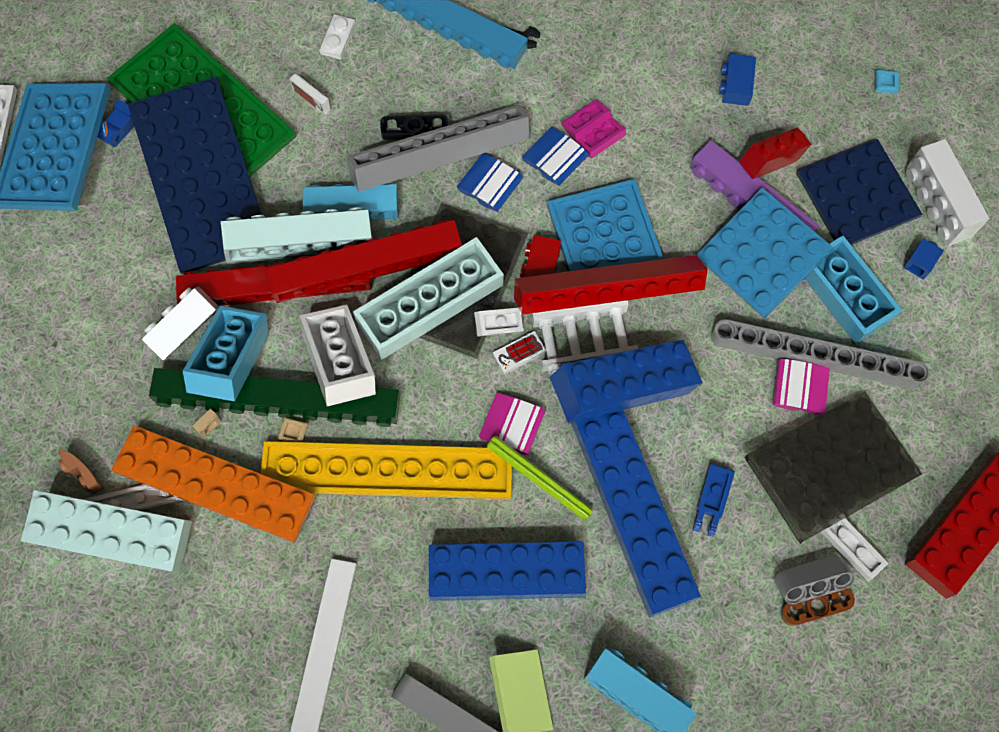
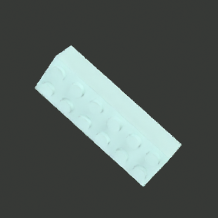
(293, 235)
(428, 298)
(106, 531)

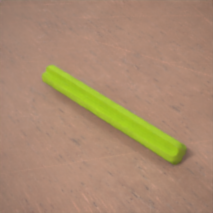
(540, 478)

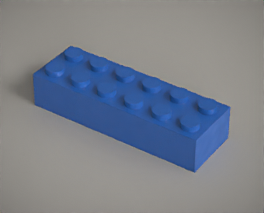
(625, 380)
(506, 571)

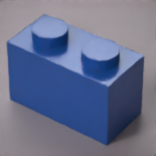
(738, 79)

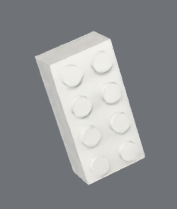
(946, 193)
(337, 355)

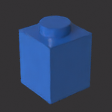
(923, 258)

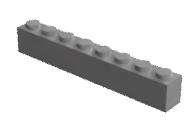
(438, 147)

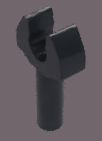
(531, 31)

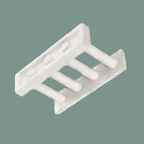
(569, 317)

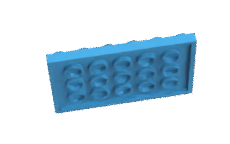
(52, 146)

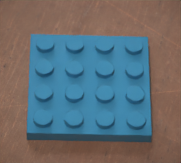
(604, 227)
(764, 252)

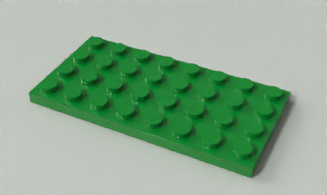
(178, 61)

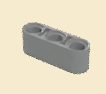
(814, 579)

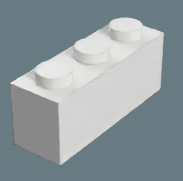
(179, 322)

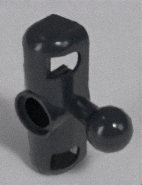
(406, 123)

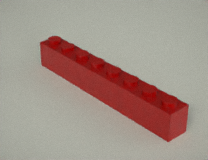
(362, 261)
(609, 284)
(244, 285)

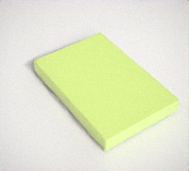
(521, 692)

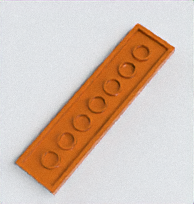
(214, 484)

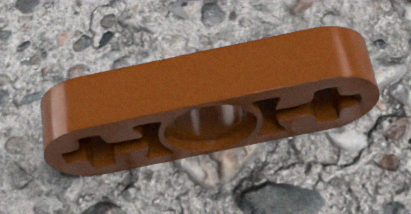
(801, 619)

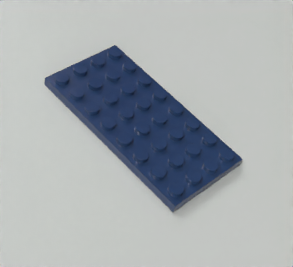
(194, 169)

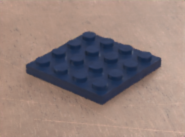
(859, 193)

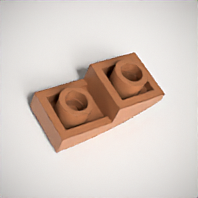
(76, 467)

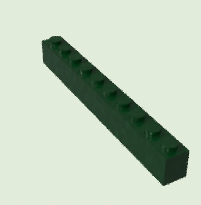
(279, 397)

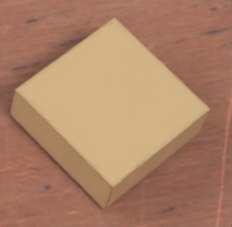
(206, 423)
(292, 431)

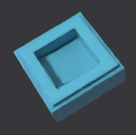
(886, 81)

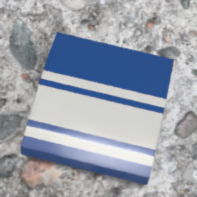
(555, 156)
(490, 182)

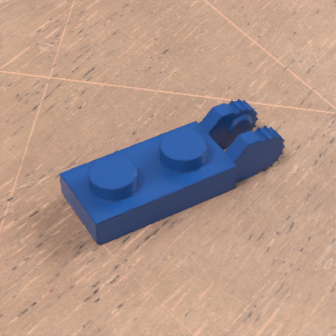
(713, 497)

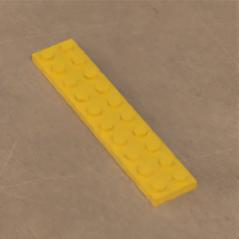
(388, 470)

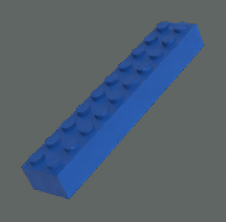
(636, 513)

